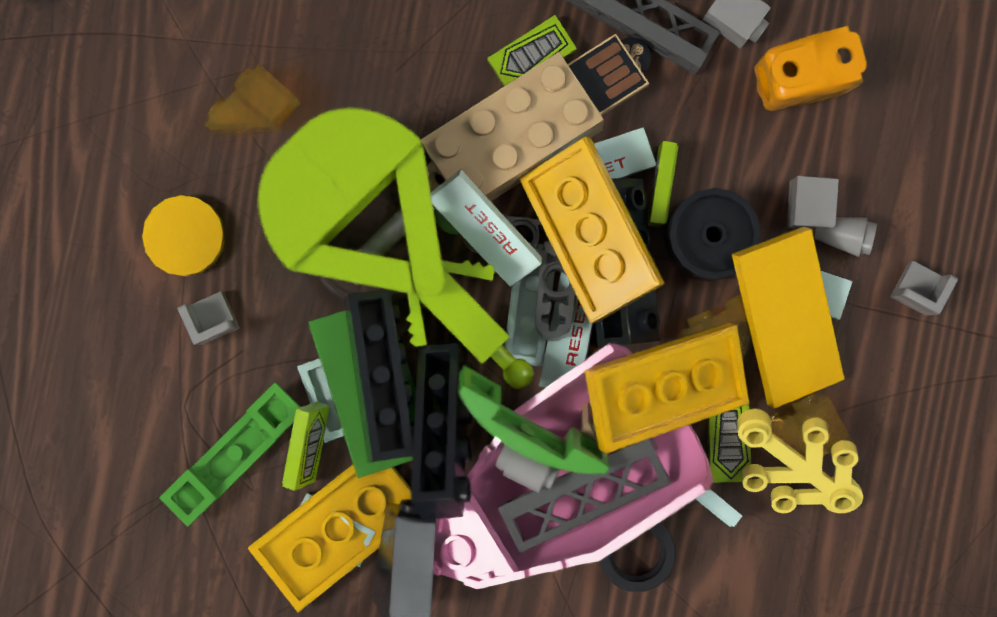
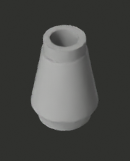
(850, 234)

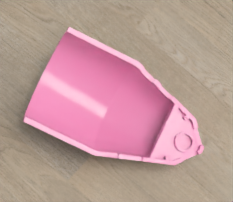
(480, 545)

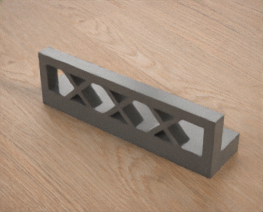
(658, 39)
(572, 481)

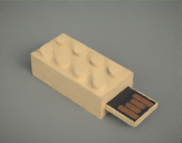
(533, 118)

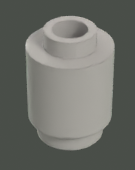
(525, 470)

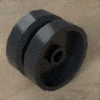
(711, 211)

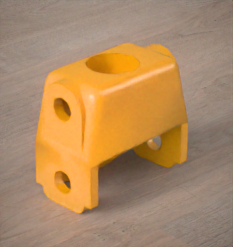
(810, 69)

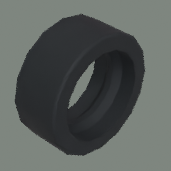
(655, 576)

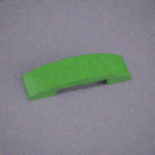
(573, 453)
(231, 455)

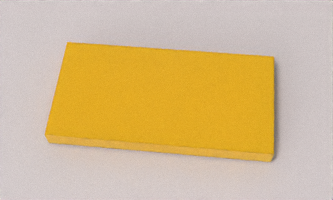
(591, 230)
(788, 316)
(666, 387)
(316, 546)

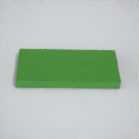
(335, 355)

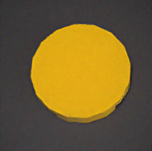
(183, 236)

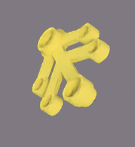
(836, 493)

